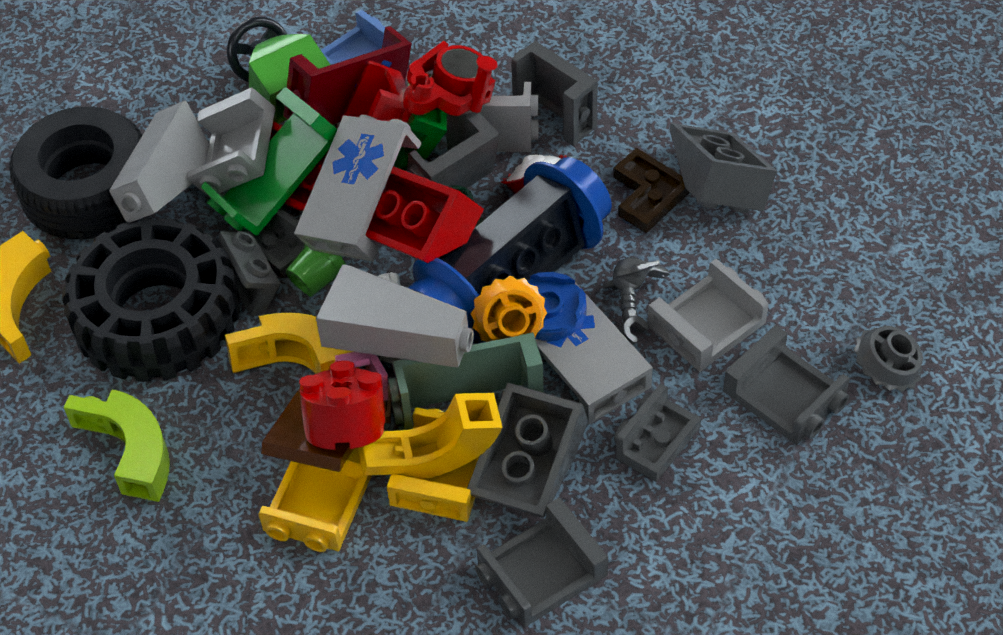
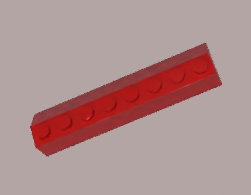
(412, 213)

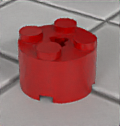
(342, 406)

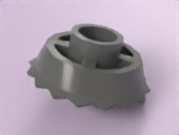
(890, 357)

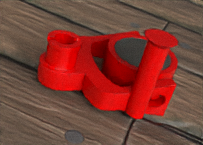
(458, 81)

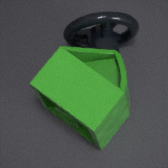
(270, 58)

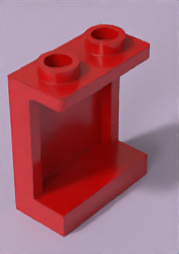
(379, 94)

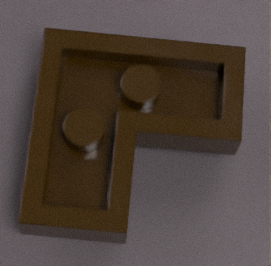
(654, 186)

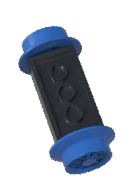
(526, 235)

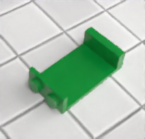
(288, 162)

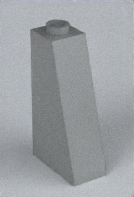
(160, 163)
(391, 321)

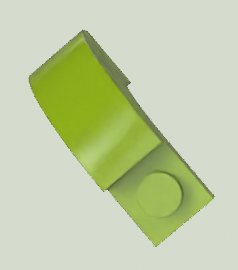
(145, 460)

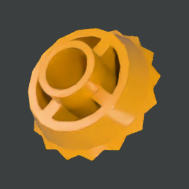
(508, 309)

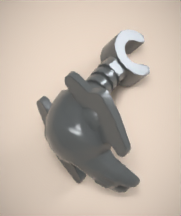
(629, 276)

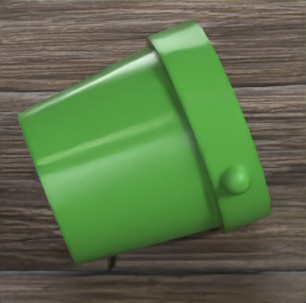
(313, 270)

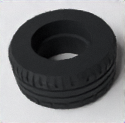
(59, 144)

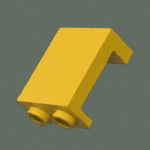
(439, 495)
(316, 504)

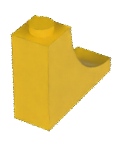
(21, 268)

